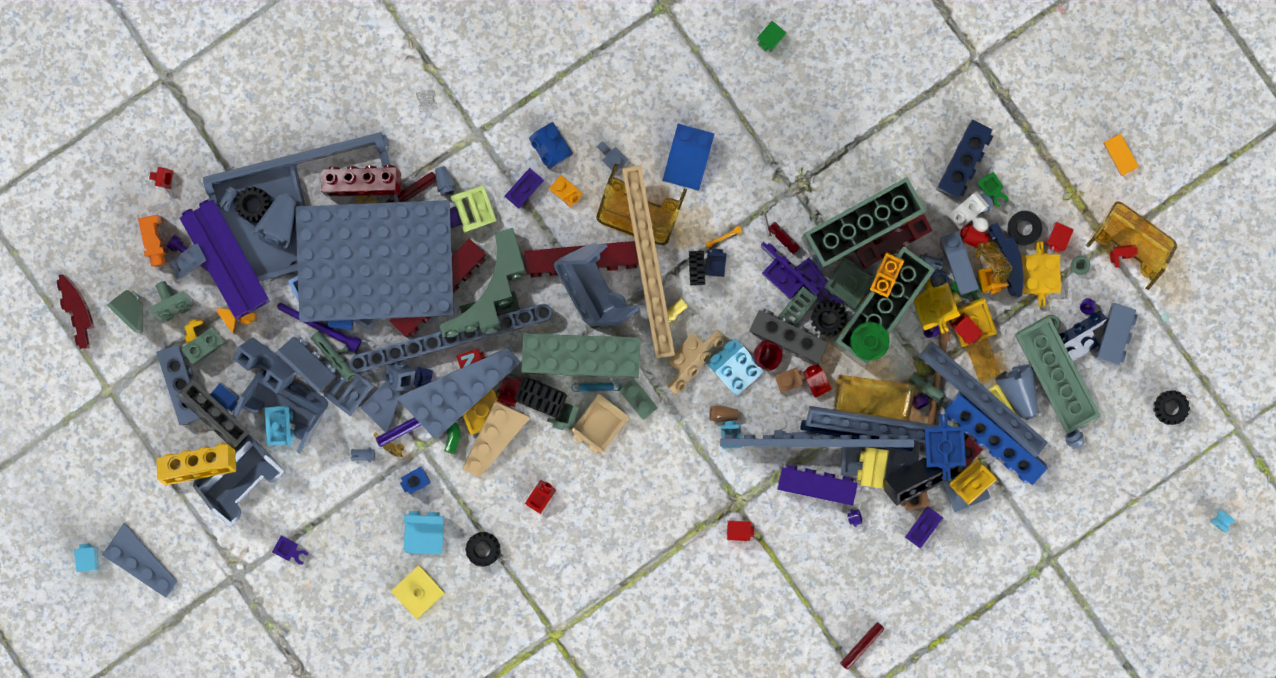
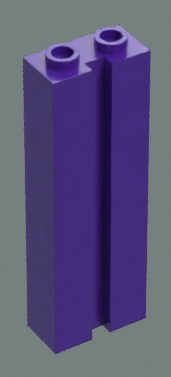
(224, 259)

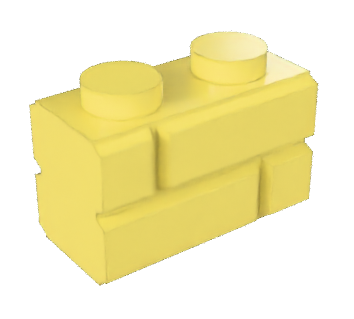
(873, 467)

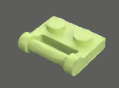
(479, 206)

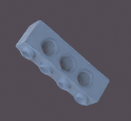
(166, 358)

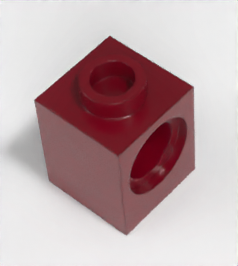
(974, 448)

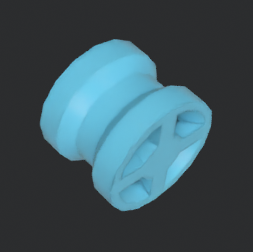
(1222, 521)

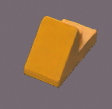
(231, 322)

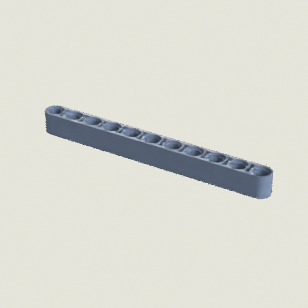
(442, 343)

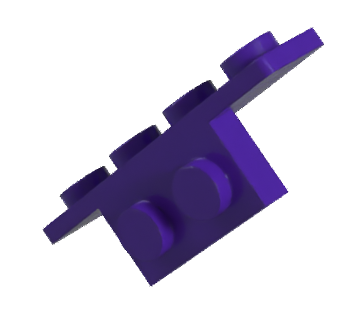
(784, 276)

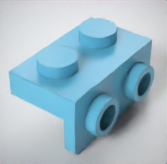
(278, 425)

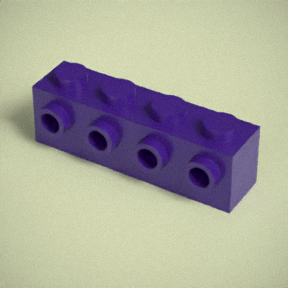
(817, 486)

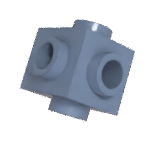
(399, 376)

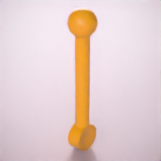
(709, 244)

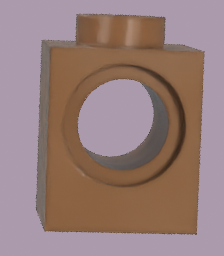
(923, 502)

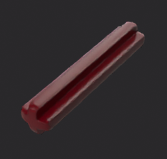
(415, 188)
(862, 645)

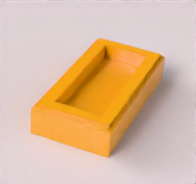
(1120, 154)

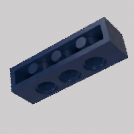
(983, 135)

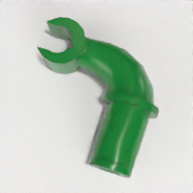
(454, 435)

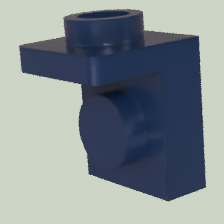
(716, 263)

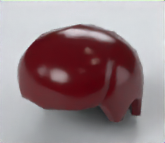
(767, 355)

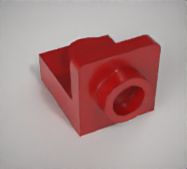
(1125, 251)
(816, 380)
(540, 496)

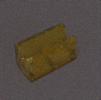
(995, 260)
(983, 359)

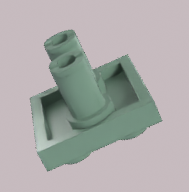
(170, 303)

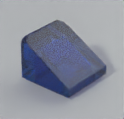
(423, 376)

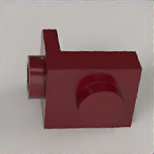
(508, 390)

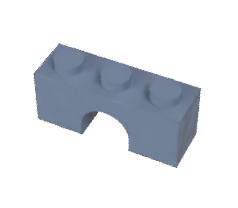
(254, 354)

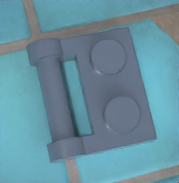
(352, 396)

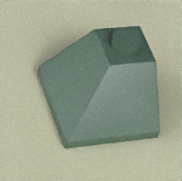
(129, 309)

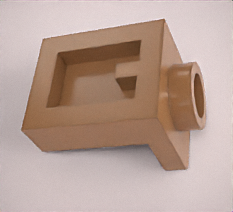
(789, 379)

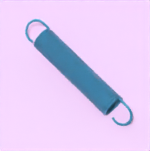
(596, 387)

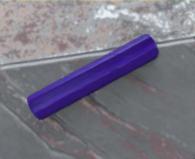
(397, 432)

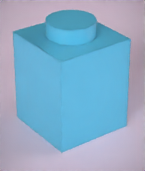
(86, 558)

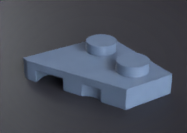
(382, 406)

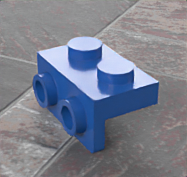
(550, 145)

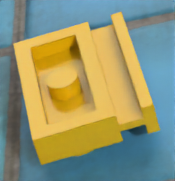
(972, 482)

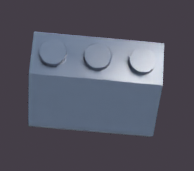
(307, 364)

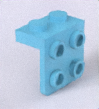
(735, 366)
(423, 533)

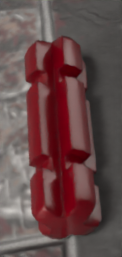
(784, 238)

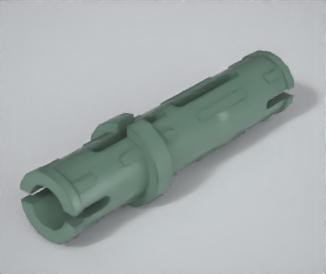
(338, 362)

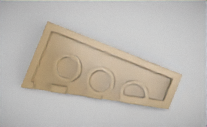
(496, 433)

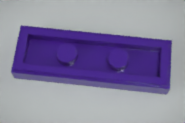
(813, 274)

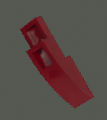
(74, 302)

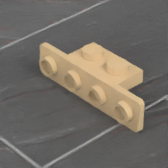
(691, 358)

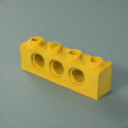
(224, 463)

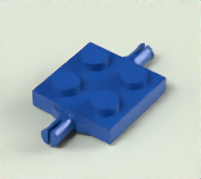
(945, 447)

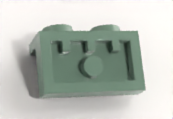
(203, 346)

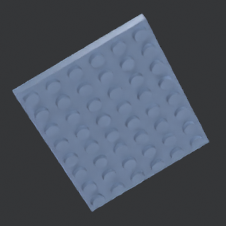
(374, 261)

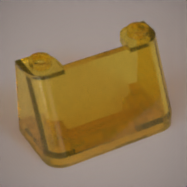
(873, 397)

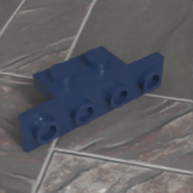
(1080, 337)

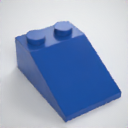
(688, 157)

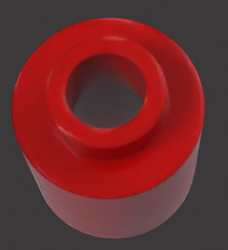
(972, 236)

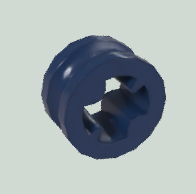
(936, 275)

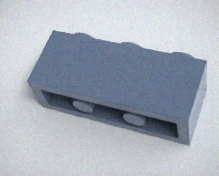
(1116, 334)

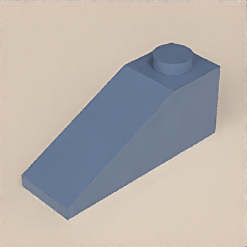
(958, 263)

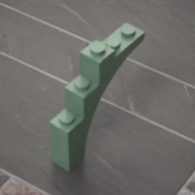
(498, 293)

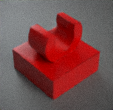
(162, 178)

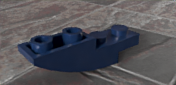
(1011, 253)

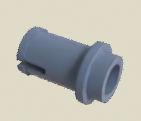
(228, 198)
(932, 260)
(363, 454)

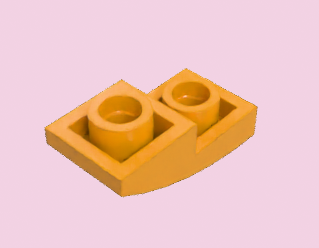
(887, 274)

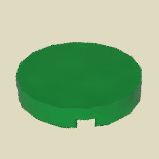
(870, 341)

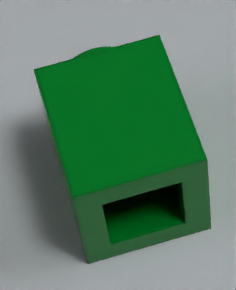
(770, 37)

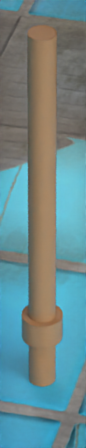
(944, 338)

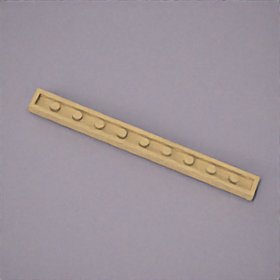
(648, 261)

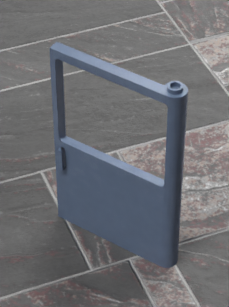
(276, 178)

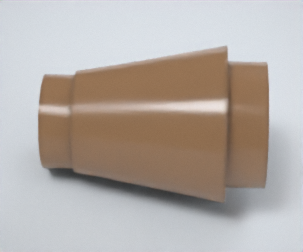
(722, 413)

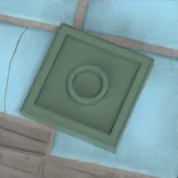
(849, 283)

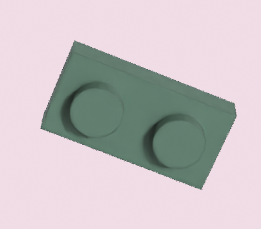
(638, 399)

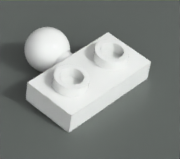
(969, 211)

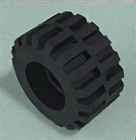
(540, 397)

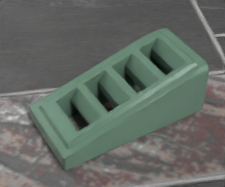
(806, 293)

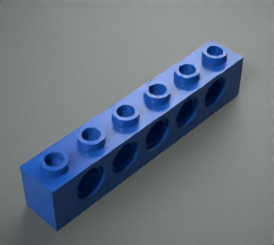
(1027, 474)

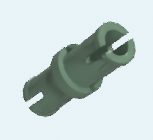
(927, 388)

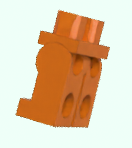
(152, 239)

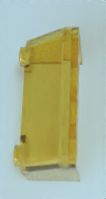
(615, 211)
(1127, 227)

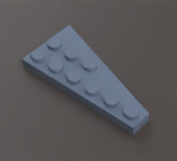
(452, 395)

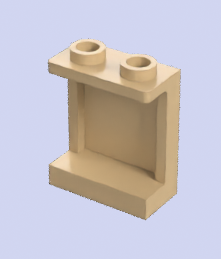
(599, 424)

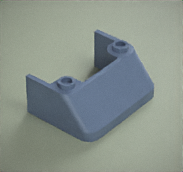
(589, 290)
(306, 405)

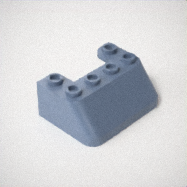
(226, 490)

